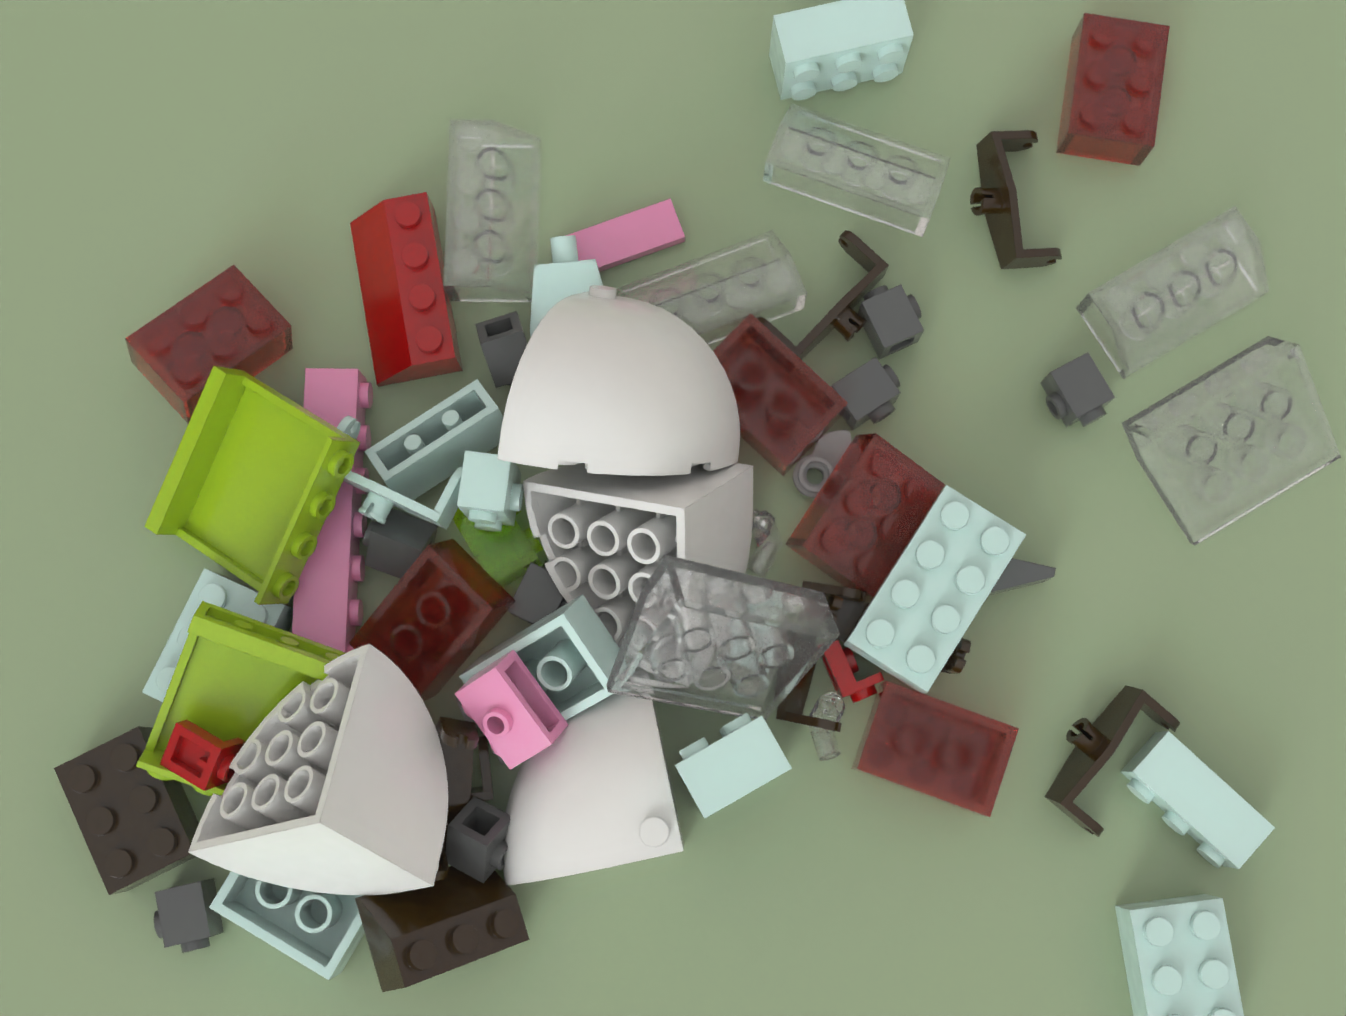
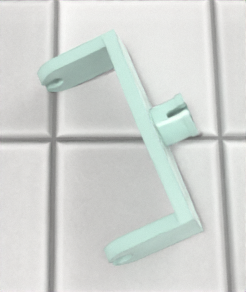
(382, 499)

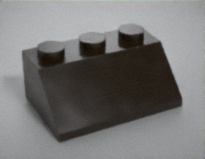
(439, 927)

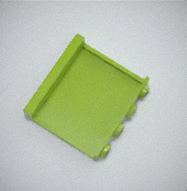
(253, 482)
(231, 680)

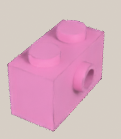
(511, 710)

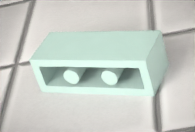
(436, 441)
(1196, 801)

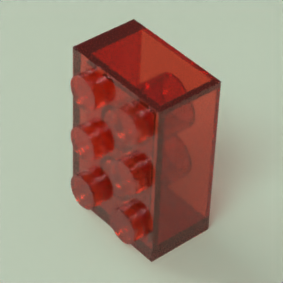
(1113, 89)
(215, 325)
(776, 394)
(865, 514)
(435, 616)
(935, 748)

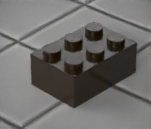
(126, 815)

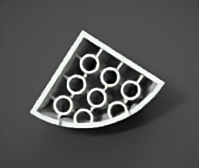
(620, 392)
(616, 529)
(336, 788)
(593, 796)

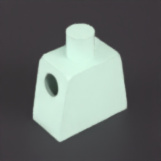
(561, 278)

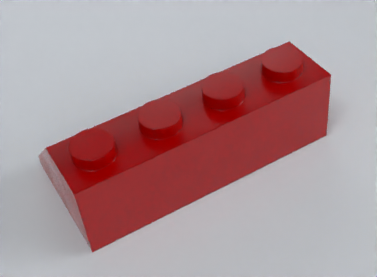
(404, 290)

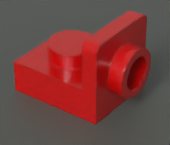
(841, 666)
(200, 755)

